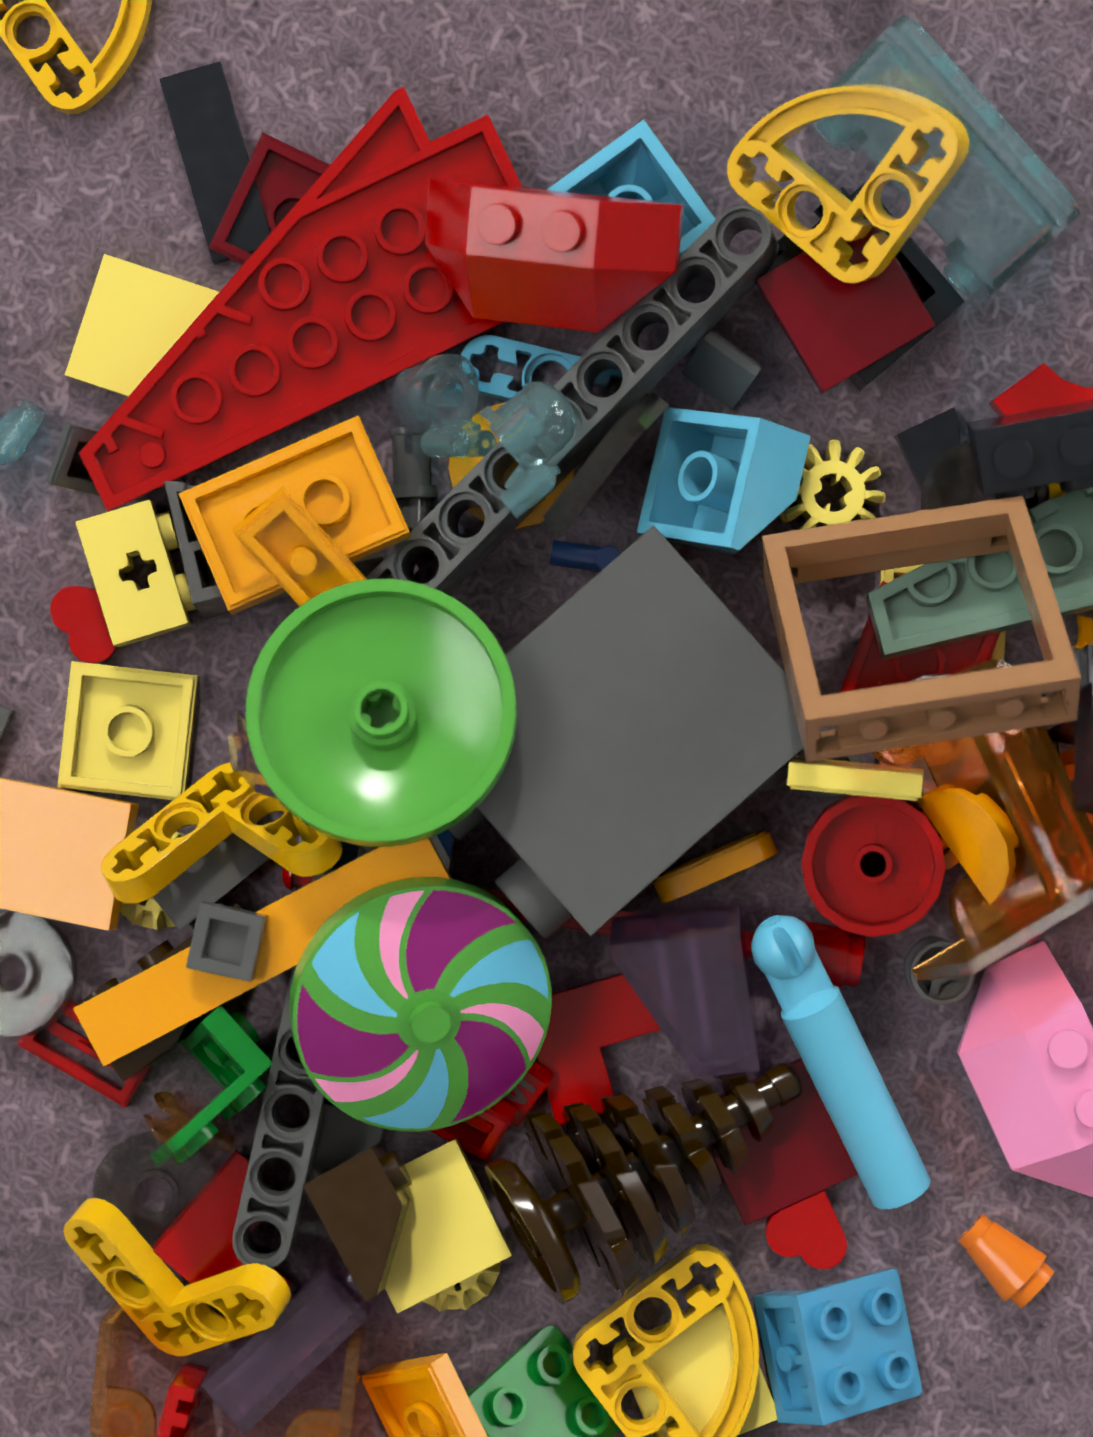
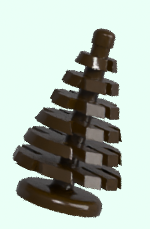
(623, 1177)

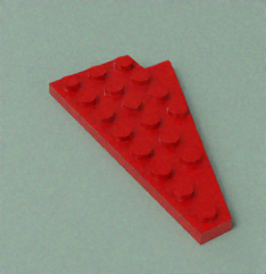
(313, 314)

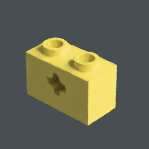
(109, 546)

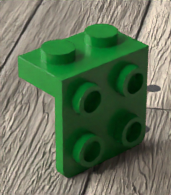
(230, 1055)
(540, 1394)

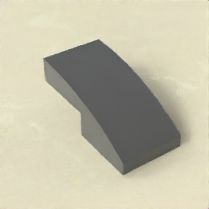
(209, 879)

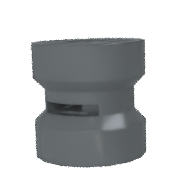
(936, 991)

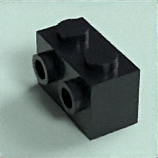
(1033, 450)

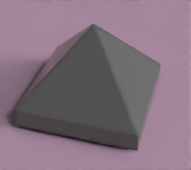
(67, 464)

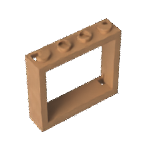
(932, 707)

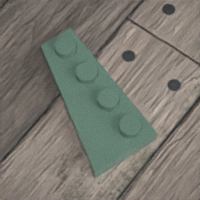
(983, 592)

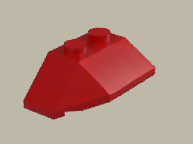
(550, 252)

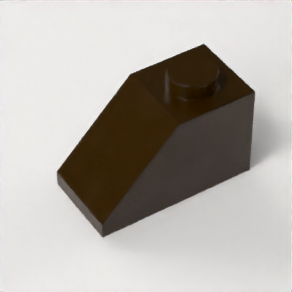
(364, 1213)

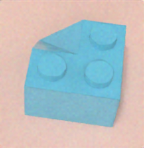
(640, 170)
(720, 478)

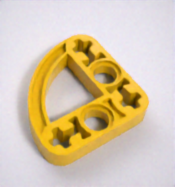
(100, 74)
(842, 218)
(633, 1371)

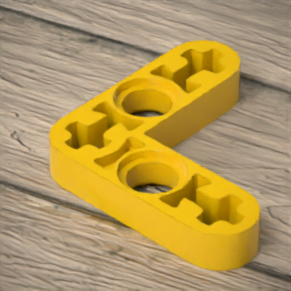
(139, 872)
(159, 1307)

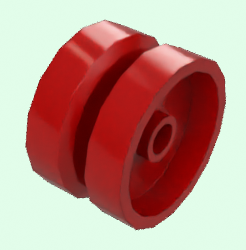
(889, 898)

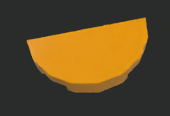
(977, 836)

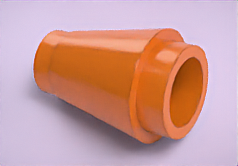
(1006, 1261)

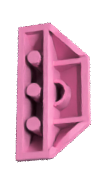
(1033, 1067)

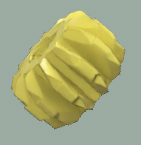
(841, 472)

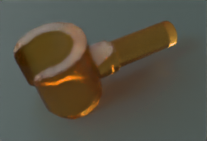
(166, 1128)

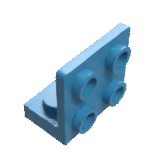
(838, 1348)

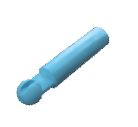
(839, 1063)

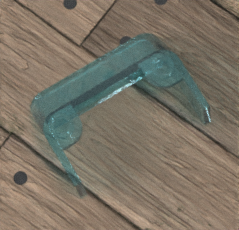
(1000, 200)

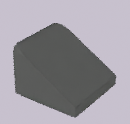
(721, 369)

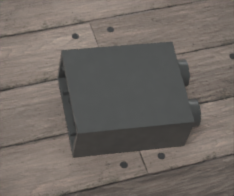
(631, 736)

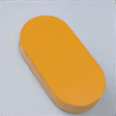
(715, 865)

